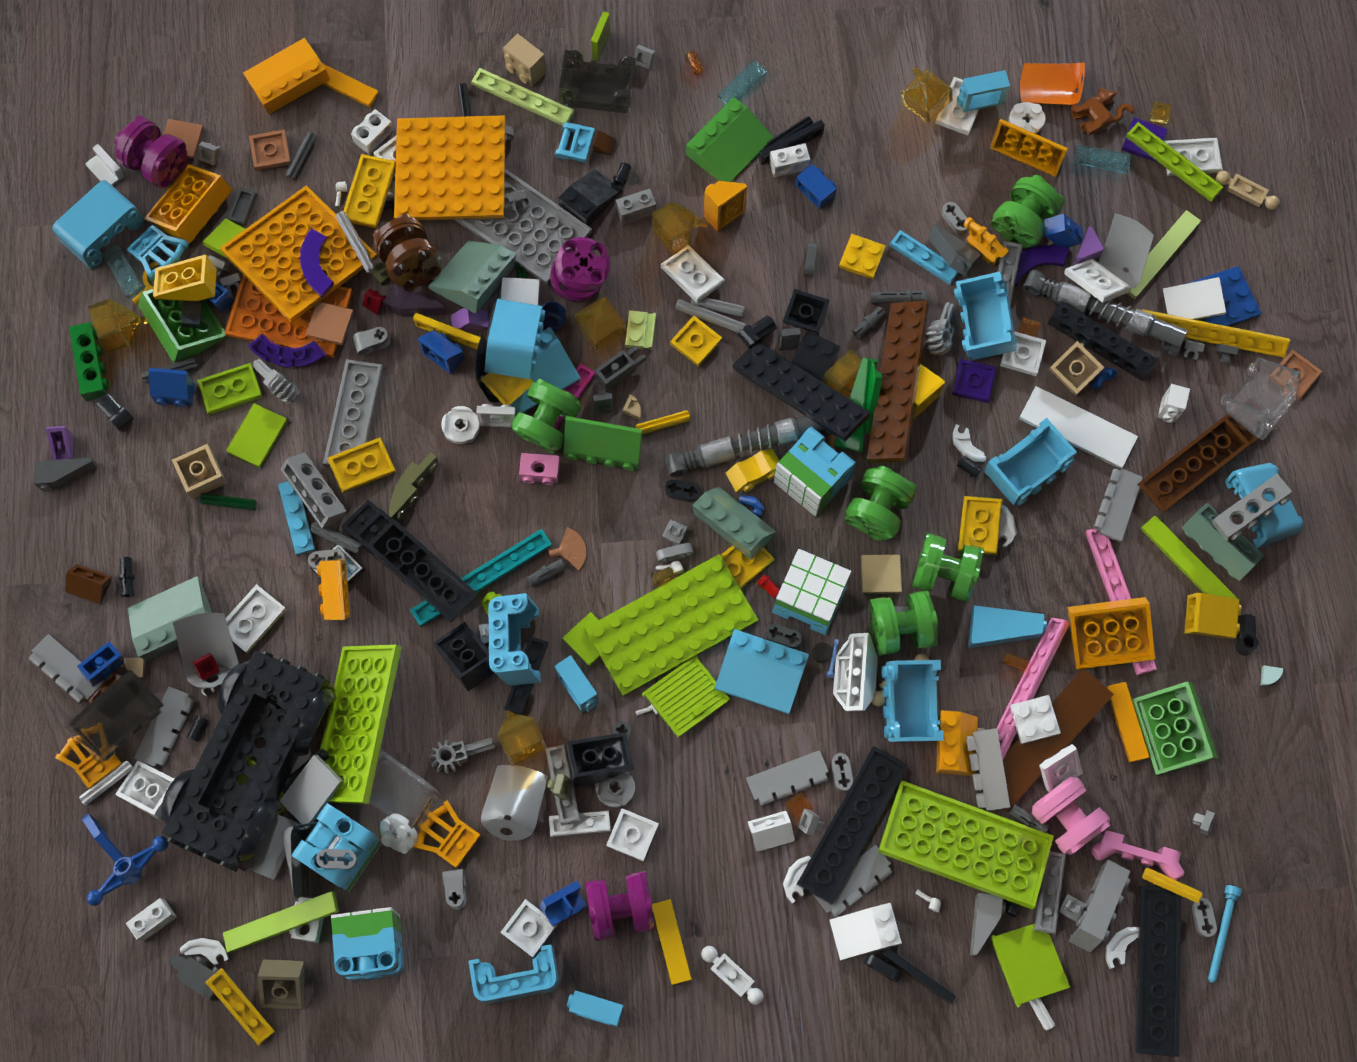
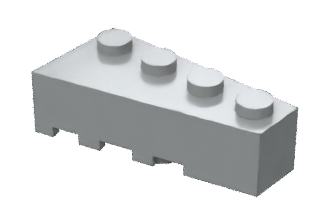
(1101, 906)

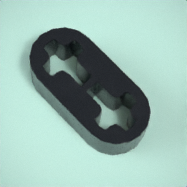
(683, 486)
(882, 968)

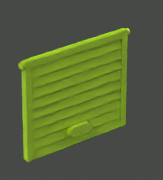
(686, 696)
(1029, 964)

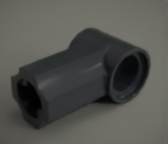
(757, 331)
(117, 415)
(1247, 633)

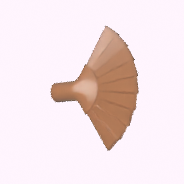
(571, 549)

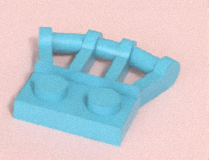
(150, 243)

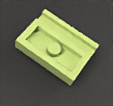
(640, 330)

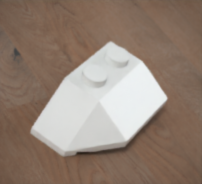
(855, 672)

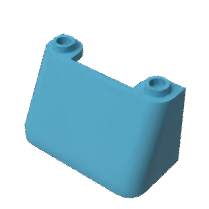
(1282, 522)

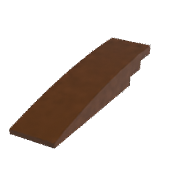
(1196, 462)
(1073, 711)

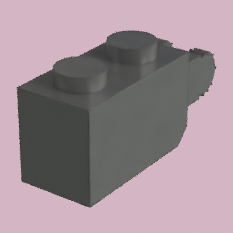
(618, 368)
(194, 973)

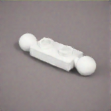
(732, 975)

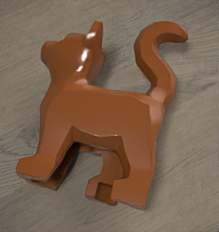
(1097, 113)

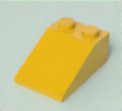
(186, 280)

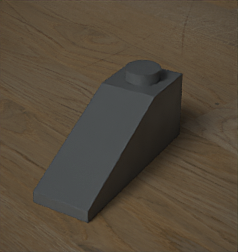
(953, 250)
(58, 473)

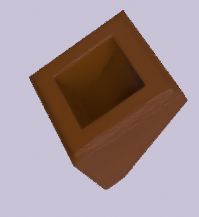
(603, 143)

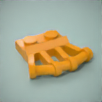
(984, 242)
(89, 769)
(456, 844)

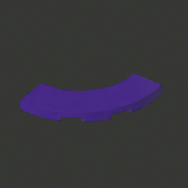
(1040, 256)
(310, 263)
(284, 355)

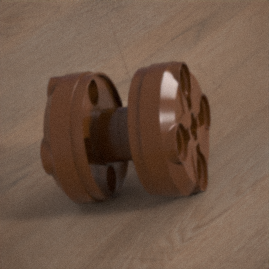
(407, 252)

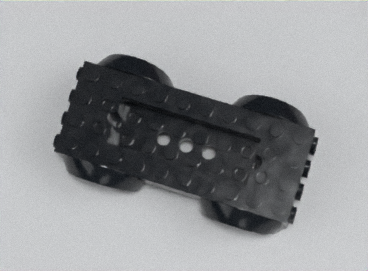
(206, 805)

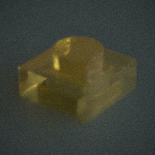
(1160, 112)
(662, 577)

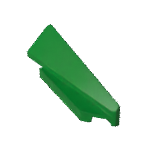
(865, 394)

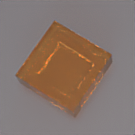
(1029, 327)
(797, 805)

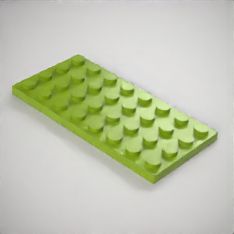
(671, 624)
(359, 718)
(966, 844)

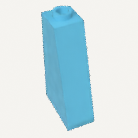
(1001, 626)

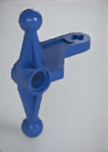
(126, 869)

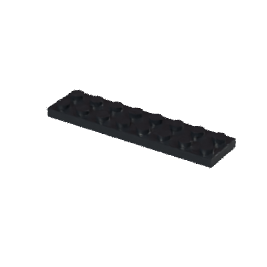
(801, 391)
(852, 825)
(1158, 972)

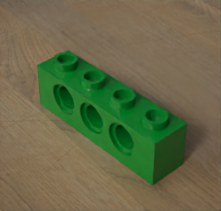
(81, 335)

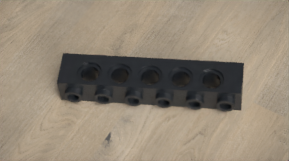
(1102, 341)

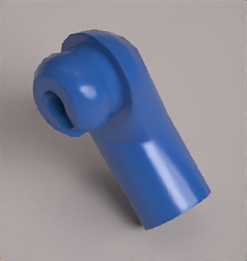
(1104, 375)
(754, 503)

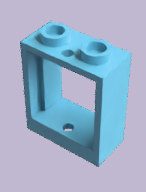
(983, 91)
(577, 684)
(595, 1008)

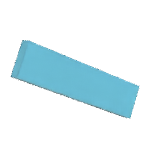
(923, 257)

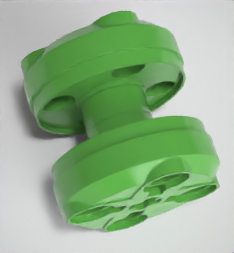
(1023, 217)
(552, 404)
(886, 491)
(961, 571)
(918, 621)

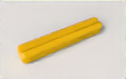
(664, 422)
(1172, 885)

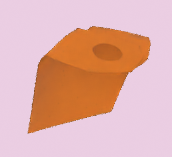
(1052, 83)

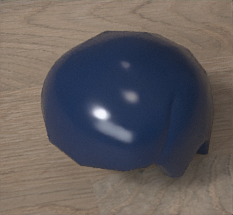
(554, 316)

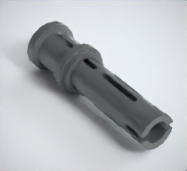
(893, 297)

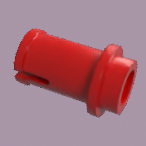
(768, 586)

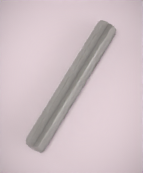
(355, 242)
(709, 316)

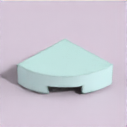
(1270, 675)

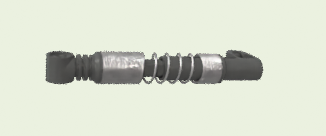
(1135, 321)
(725, 449)

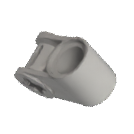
(369, 340)
(455, 884)

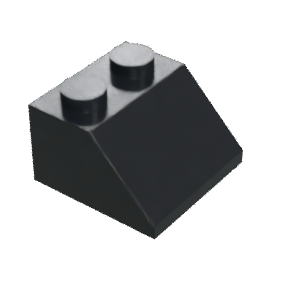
(806, 311)

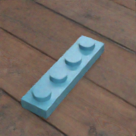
(296, 519)

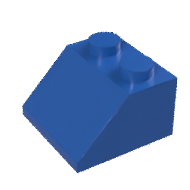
(441, 350)
(171, 387)

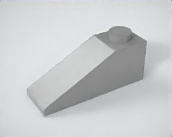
(986, 916)

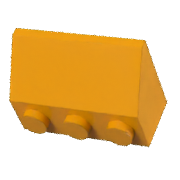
(724, 203)
(334, 589)
(953, 750)

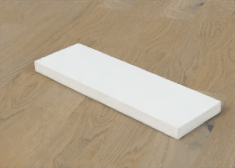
(1080, 427)

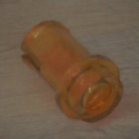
(692, 59)
(1015, 662)

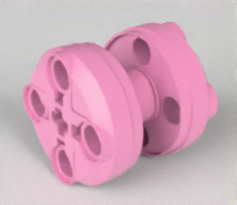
(1078, 825)

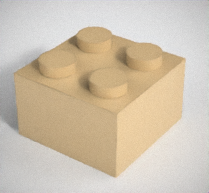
(524, 60)
(1076, 368)
(199, 471)

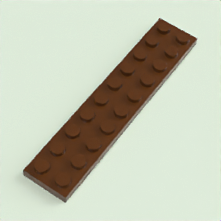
(899, 382)

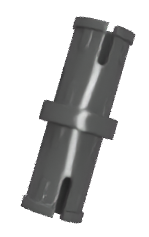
(869, 322)
(543, 573)
(1028, 818)

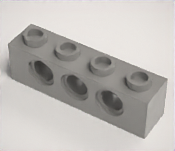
(1273, 486)
(313, 490)

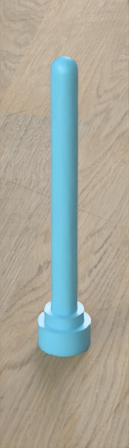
(1232, 895)

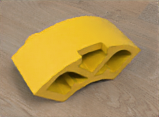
(753, 470)

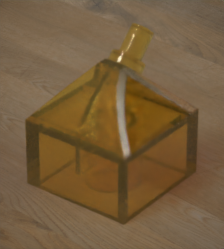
(926, 95)
(675, 226)
(600, 323)
(114, 324)
(843, 373)
(520, 738)

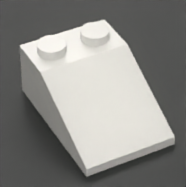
(145, 789)
(865, 931)

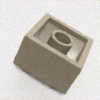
(281, 984)

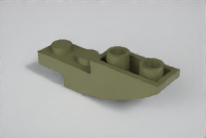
(405, 490)

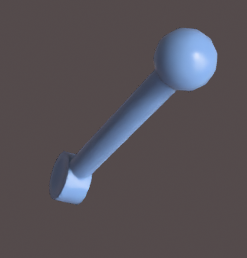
(830, 674)

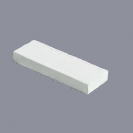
(590, 823)

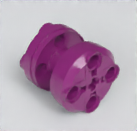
(145, 149)
(579, 269)
(606, 908)

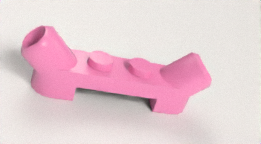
(1112, 843)

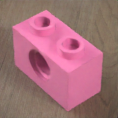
(530, 462)

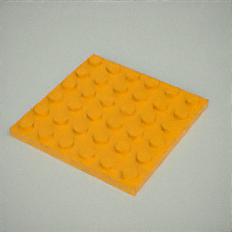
(450, 167)
(272, 246)

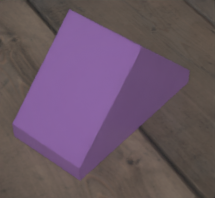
(1090, 247)
(469, 321)
(60, 442)

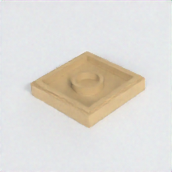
(881, 574)

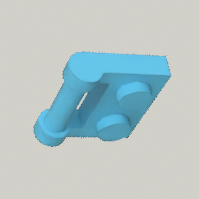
(580, 144)

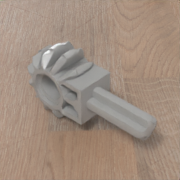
(940, 332)
(277, 382)
(459, 753)

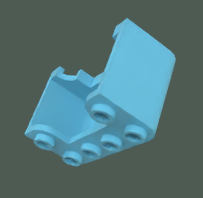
(95, 221)
(986, 316)
(514, 338)
(1031, 463)
(506, 619)
(911, 700)
(495, 989)

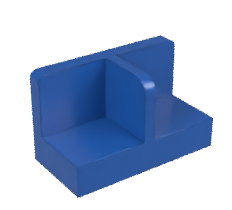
(563, 904)

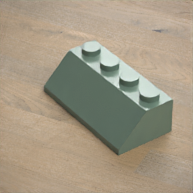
(733, 521)
(1235, 556)

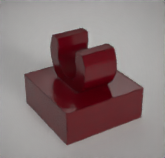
(374, 301)
(205, 666)

